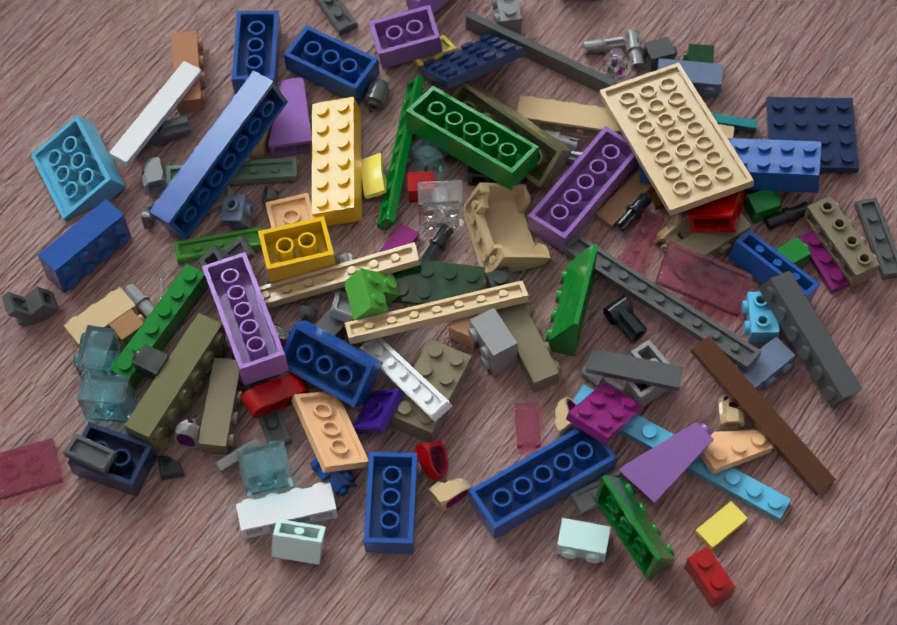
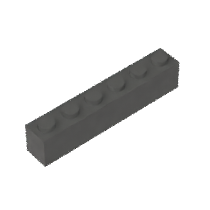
(810, 339)

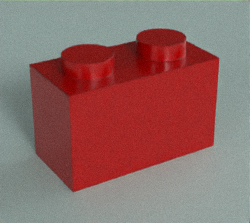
(709, 577)

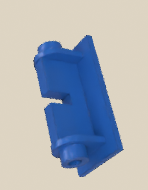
(339, 481)

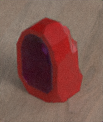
(433, 459)

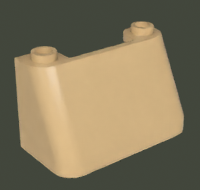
(501, 230)

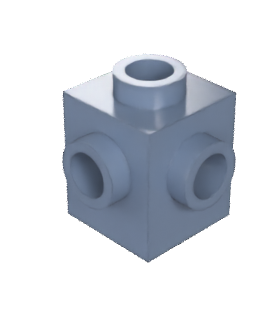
(238, 211)

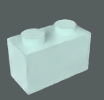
(583, 540)
(298, 541)

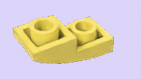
(372, 176)

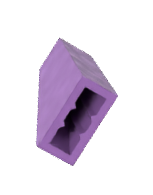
(291, 129)
(665, 463)

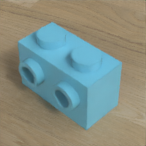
(760, 321)

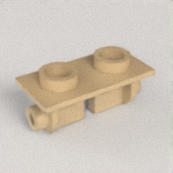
(680, 226)

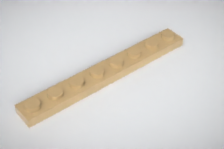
(334, 276)
(436, 312)

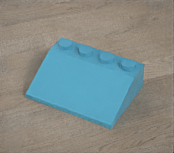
(77, 168)

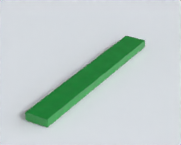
(399, 157)

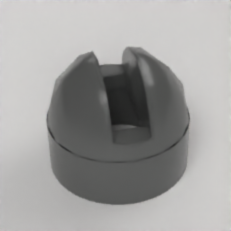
(269, 194)
(308, 311)

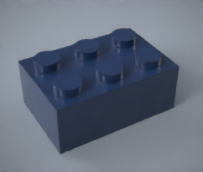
(130, 466)

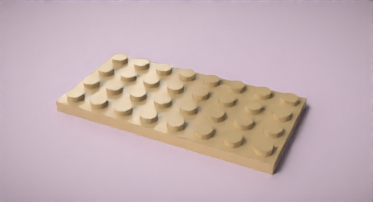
(676, 139)

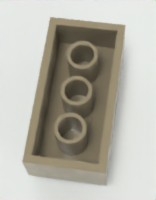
(447, 372)

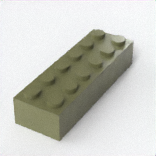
(551, 152)
(178, 382)

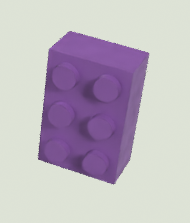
(406, 36)

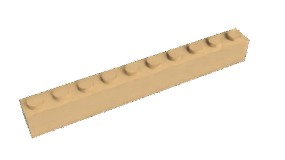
(574, 118)

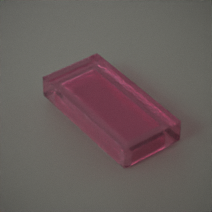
(527, 425)

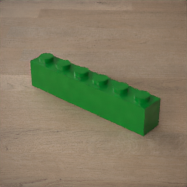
(163, 320)

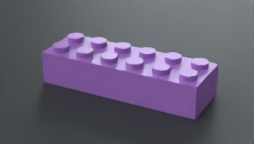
(583, 189)
(245, 318)

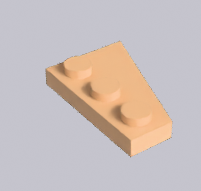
(734, 448)

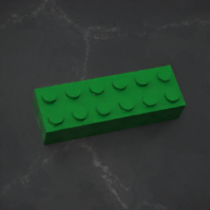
(472, 137)

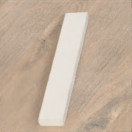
(155, 113)
(407, 379)

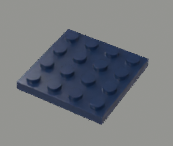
(470, 61)
(819, 120)

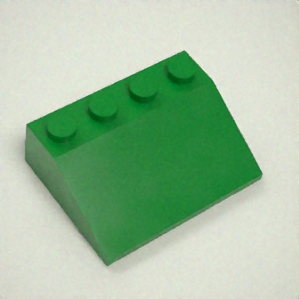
(572, 303)
(633, 526)

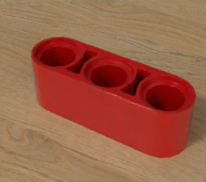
(273, 395)

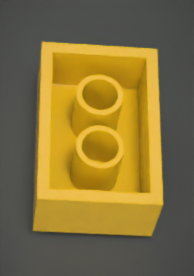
(296, 248)

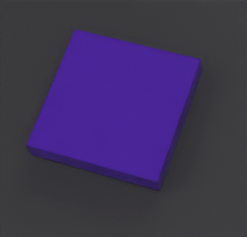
(378, 411)

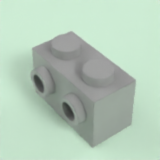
(507, 14)

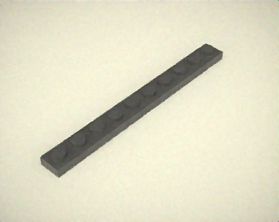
(666, 304)

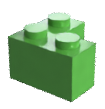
(370, 293)

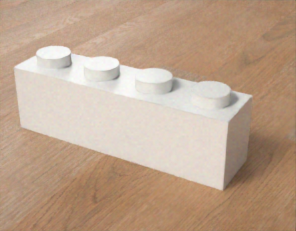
(297, 505)

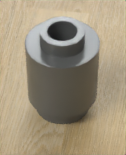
(376, 95)

